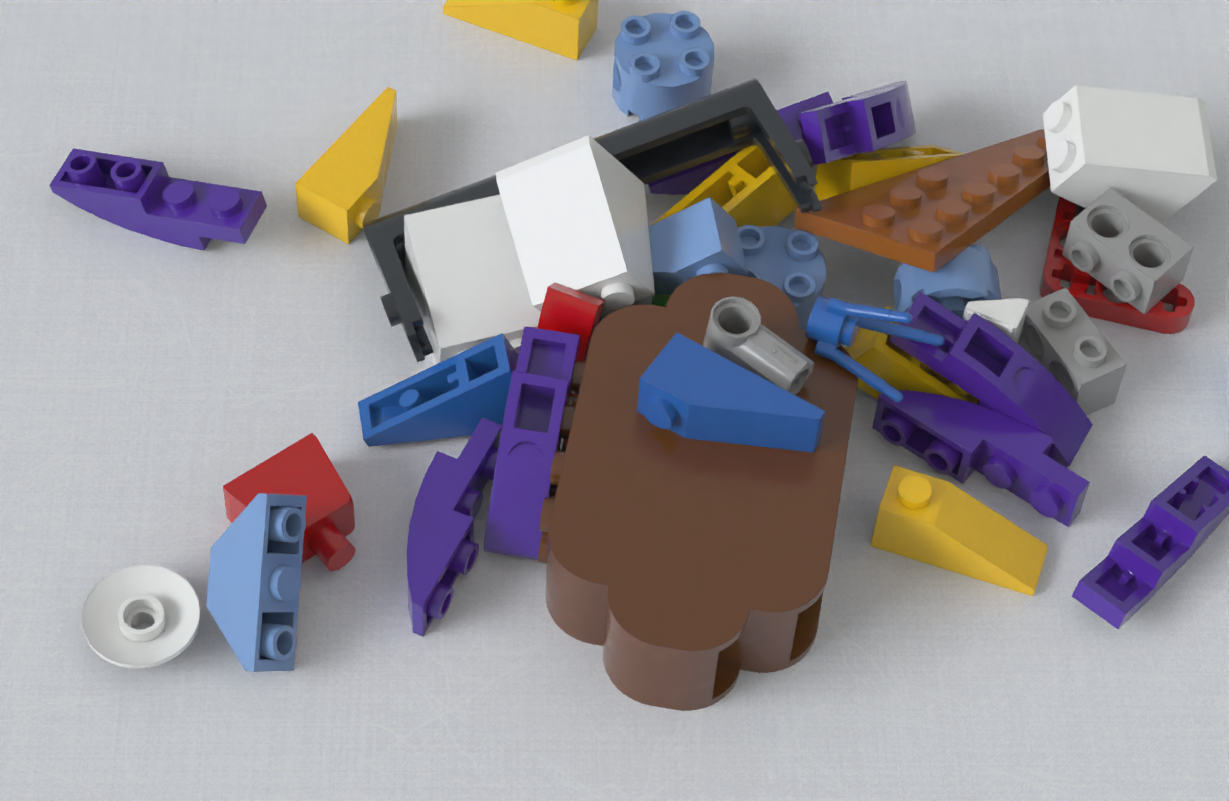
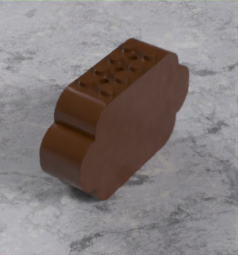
(683, 546)

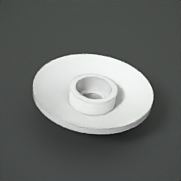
(135, 597)

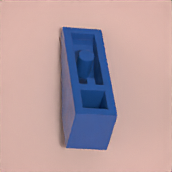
(444, 398)
(723, 402)

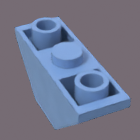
(258, 581)

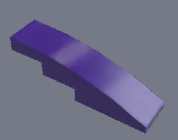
(1157, 543)

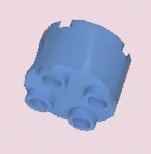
(661, 63)
(788, 262)
(961, 280)

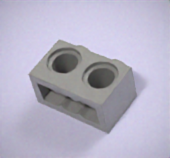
(1127, 250)
(1073, 350)

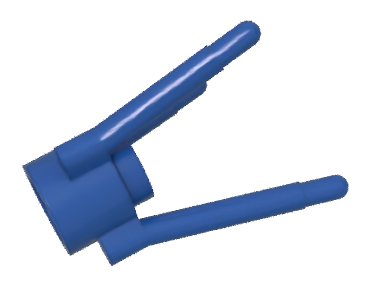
(838, 322)

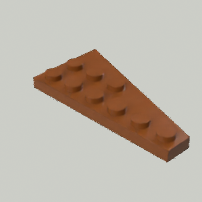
(936, 209)

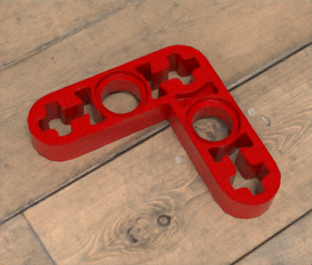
(1097, 305)

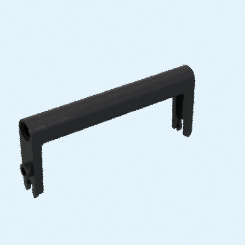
(648, 150)

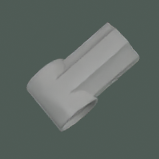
(739, 336)

